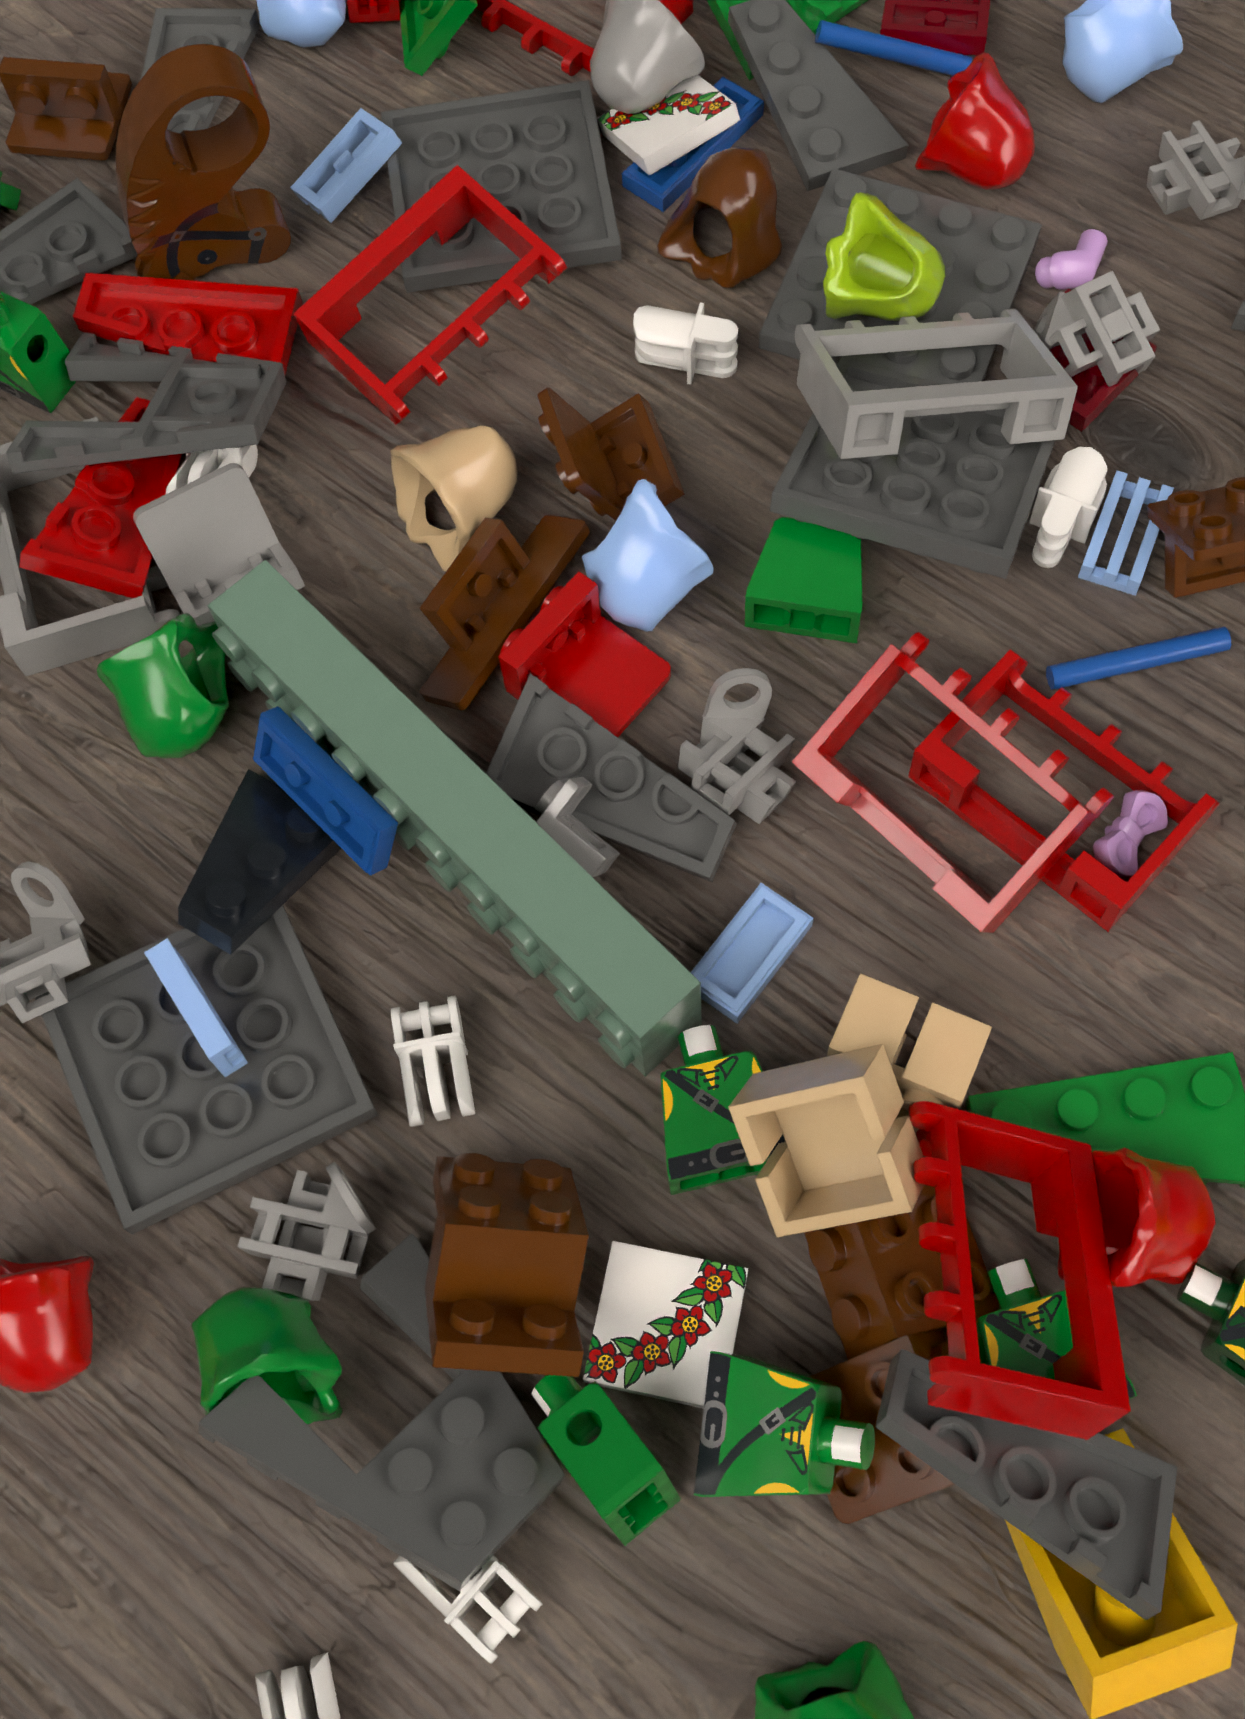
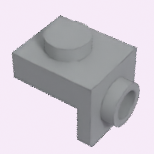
(572, 835)

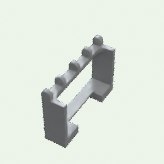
(870, 422)
(72, 638)

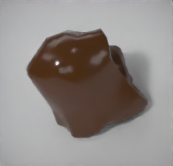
(744, 191)

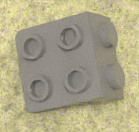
(211, 538)

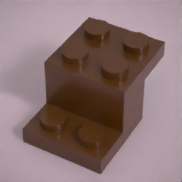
(505, 1266)

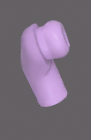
(1073, 267)

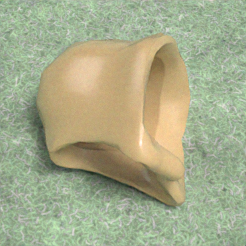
(471, 474)

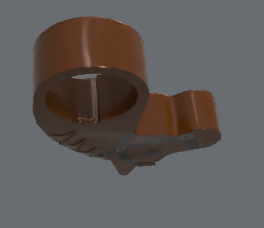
(180, 184)

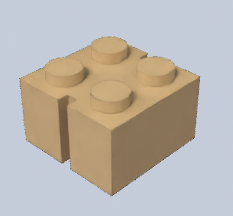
(942, 1055)
(843, 1143)

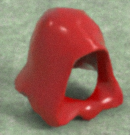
(980, 130)
(1152, 1217)
(44, 1323)

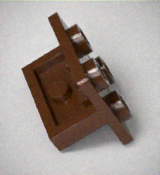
(63, 107)
(1202, 537)

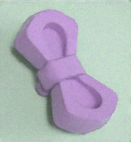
(1140, 815)

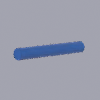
(890, 48)
(1138, 658)

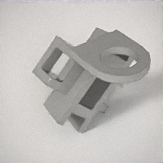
(1187, 175)
(1105, 321)
(718, 762)
(49, 953)
(305, 1250)

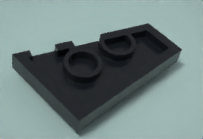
(253, 864)

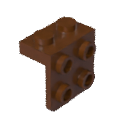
(610, 453)
(880, 1275)
(894, 1472)

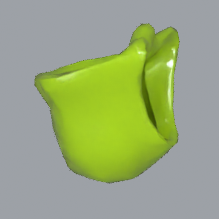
(888, 269)

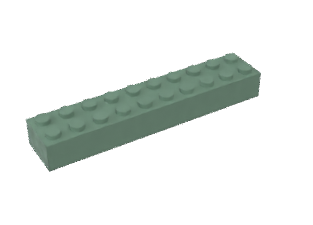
(461, 822)

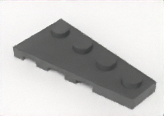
(190, 26)
(811, 96)
(60, 243)
(629, 795)
(1079, 1498)

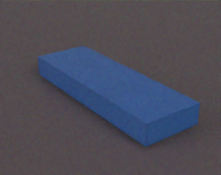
(673, 180)
(324, 791)

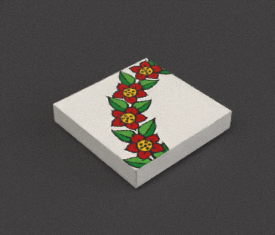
(672, 127)
(661, 1322)

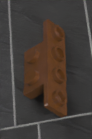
(488, 596)

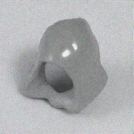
(641, 55)

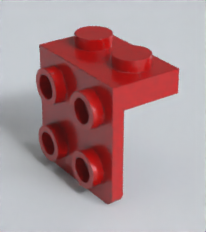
(584, 658)

